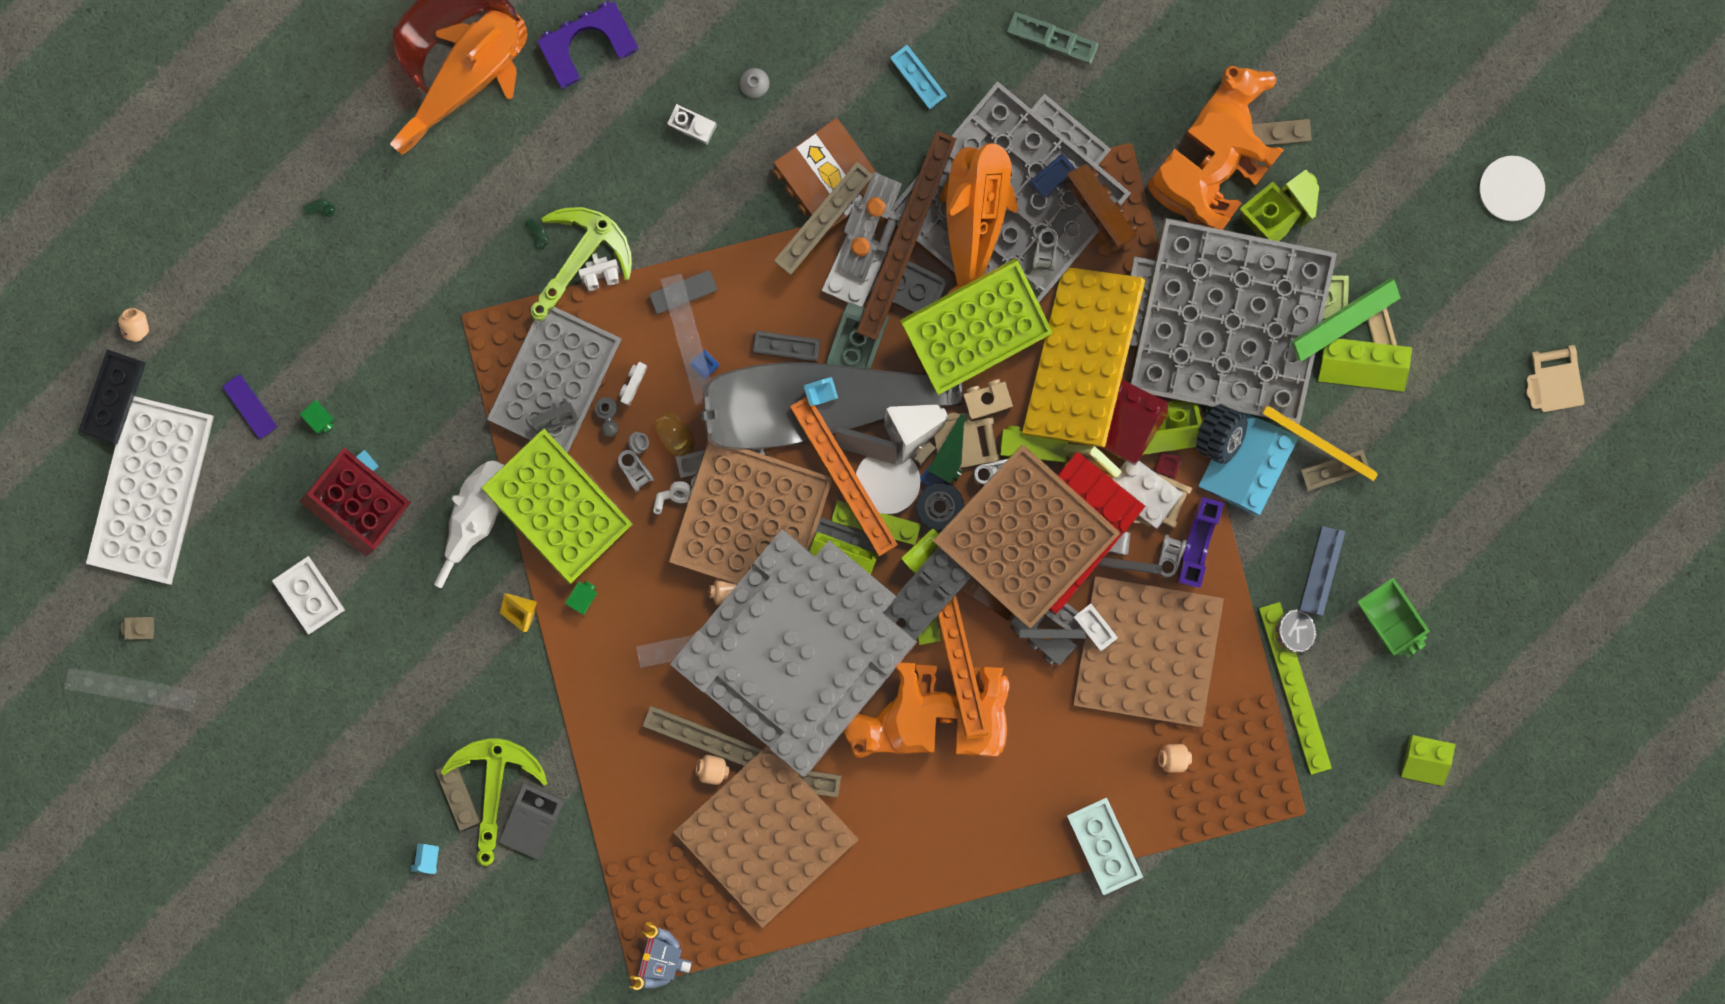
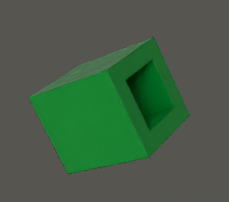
(318, 417)
(582, 597)

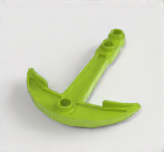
(589, 243)
(494, 775)

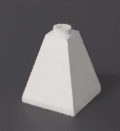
(913, 426)

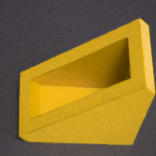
(518, 611)

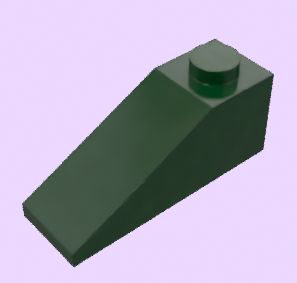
(949, 458)

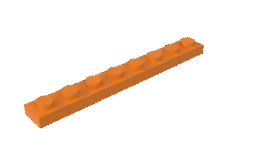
(844, 476)
(962, 671)

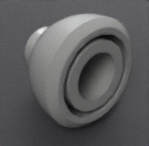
(754, 83)

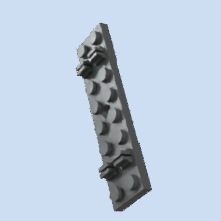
(927, 592)

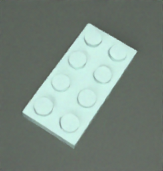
(1104, 846)

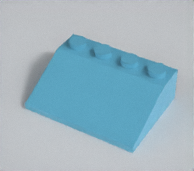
(1255, 468)

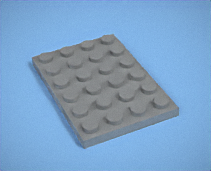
(555, 362)

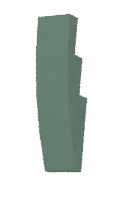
(1053, 38)

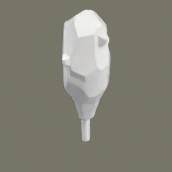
(470, 518)

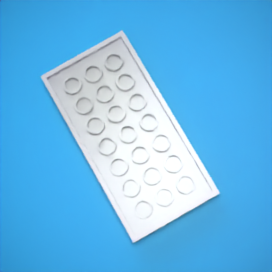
(150, 490)

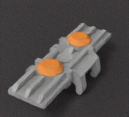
(862, 224)

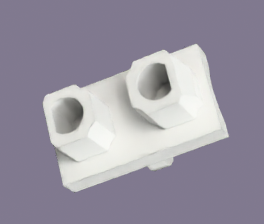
(599, 269)

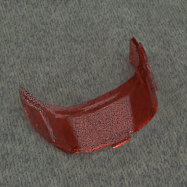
(419, 24)

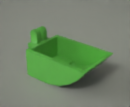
(1394, 619)

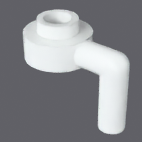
(678, 492)

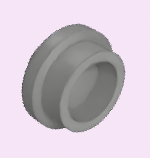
(638, 442)

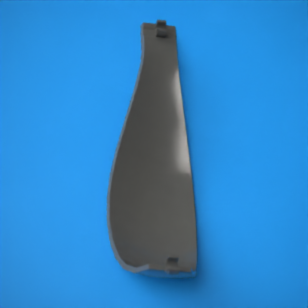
(753, 403)

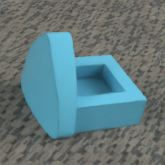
(425, 859)

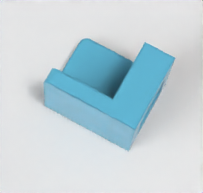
(820, 391)

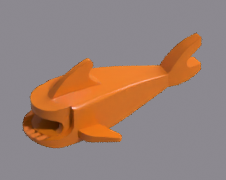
(477, 58)
(976, 206)

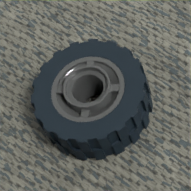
(926, 502)

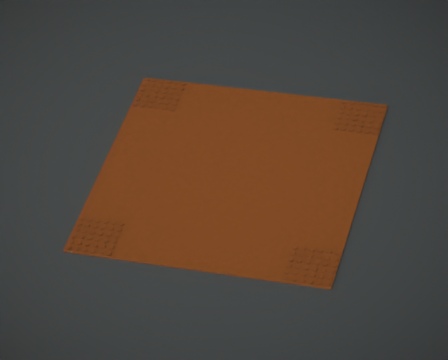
(925, 823)

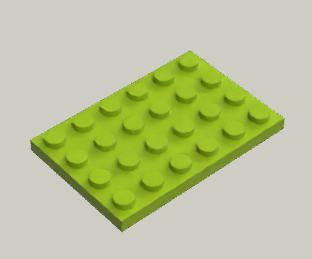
(976, 326)
(556, 506)

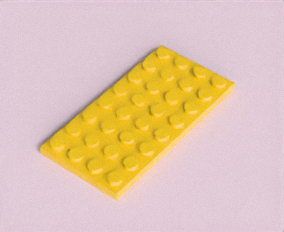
(1084, 357)

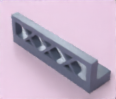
(1322, 571)

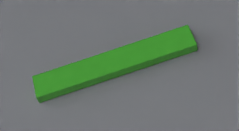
(1345, 319)

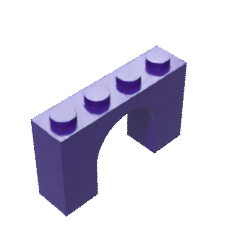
(557, 44)
(1202, 527)

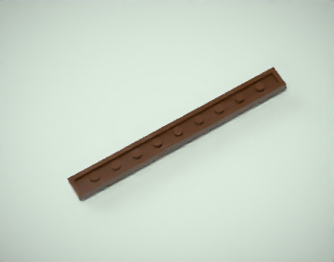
(906, 235)

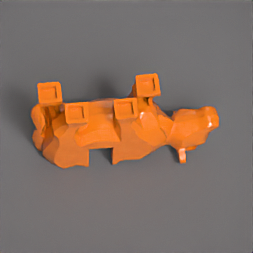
(1227, 134)
(910, 720)

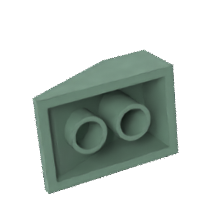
(850, 347)

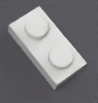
(636, 374)
(1095, 627)

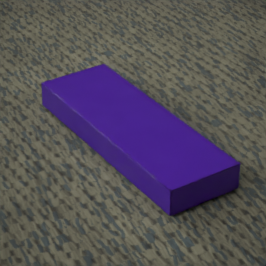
(250, 406)

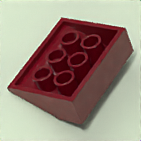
(1134, 422)
(355, 502)

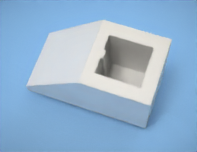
(692, 124)

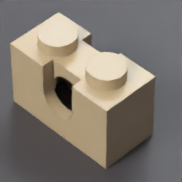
(978, 409)

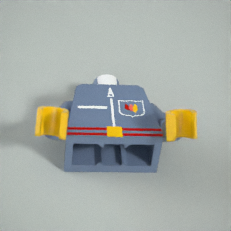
(660, 960)

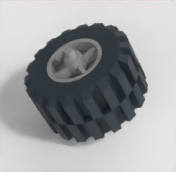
(1221, 434)

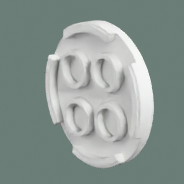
(1512, 188)
(889, 485)

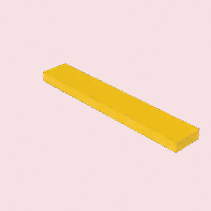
(1319, 442)

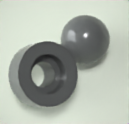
(609, 427)

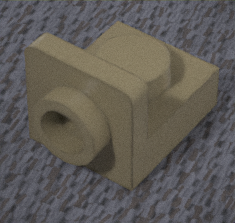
(923, 453)
(138, 628)

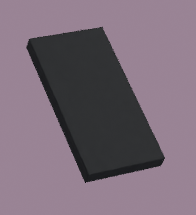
(112, 396)

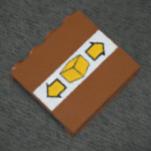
(818, 167)

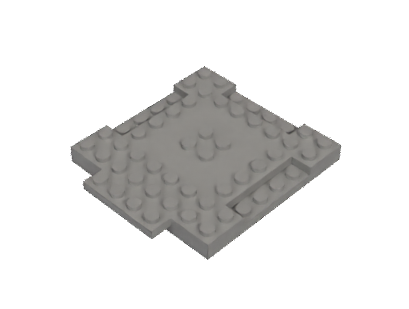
(1032, 142)
(1223, 318)
(797, 648)

